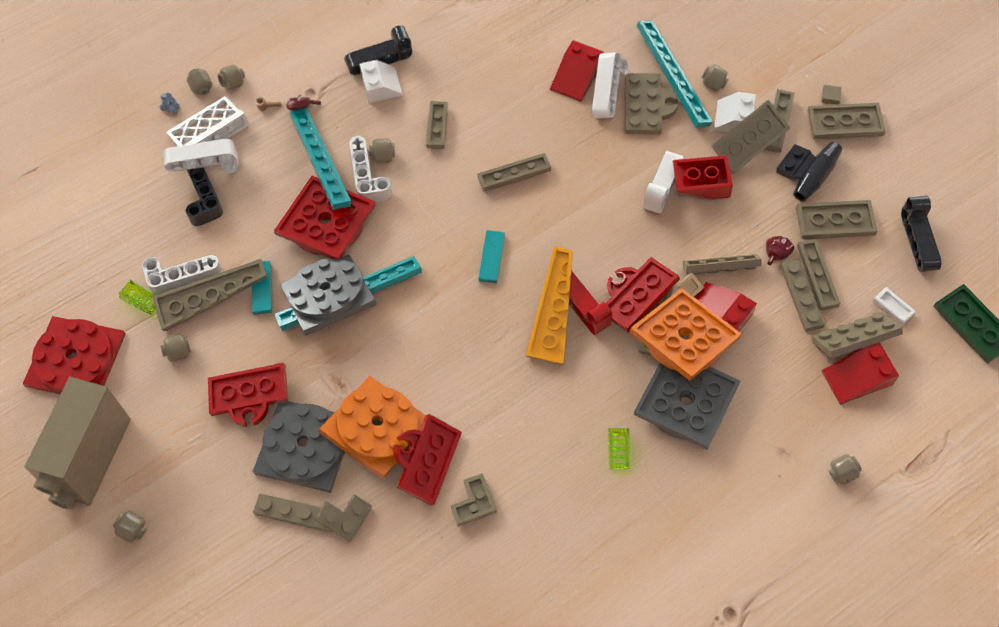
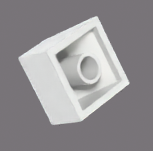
(380, 81)
(733, 110)

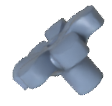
(168, 103)

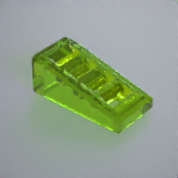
(128, 288)
(619, 432)

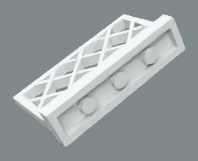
(223, 130)

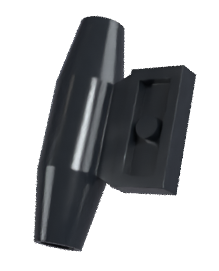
(809, 168)

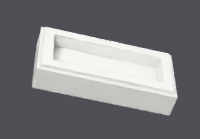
(894, 306)

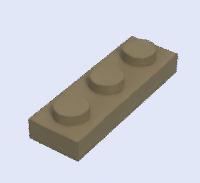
(437, 125)

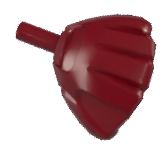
(301, 103)
(778, 248)

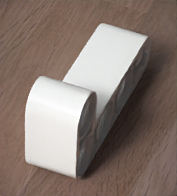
(606, 86)
(202, 155)
(361, 168)
(660, 188)
(204, 266)

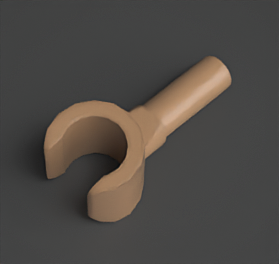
(263, 105)

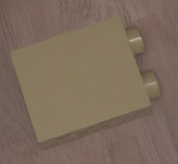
(77, 443)

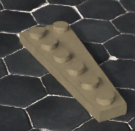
(194, 298)

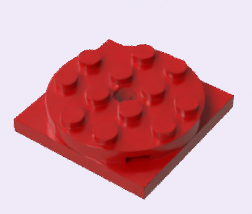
(304, 220)
(94, 359)

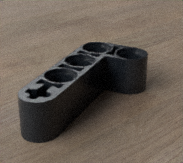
(388, 52)
(208, 199)
(920, 233)

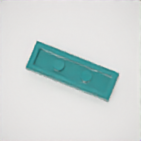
(491, 256)
(263, 293)

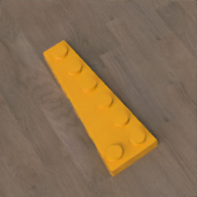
(550, 324)

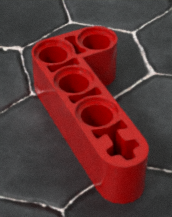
(593, 315)

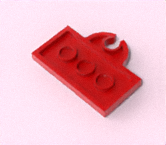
(638, 291)
(247, 392)
(426, 458)

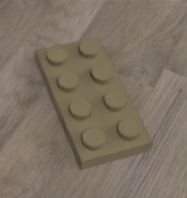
(846, 120)
(751, 136)
(836, 219)
(857, 334)

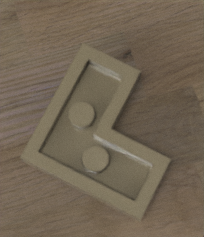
(479, 503)
(344, 522)

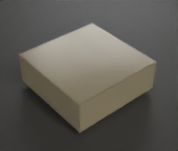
(831, 94)

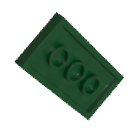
(971, 321)

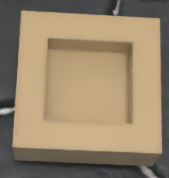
(690, 284)

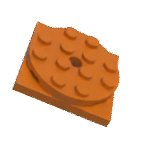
(687, 317)
(356, 435)

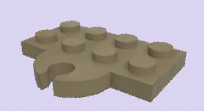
(647, 103)

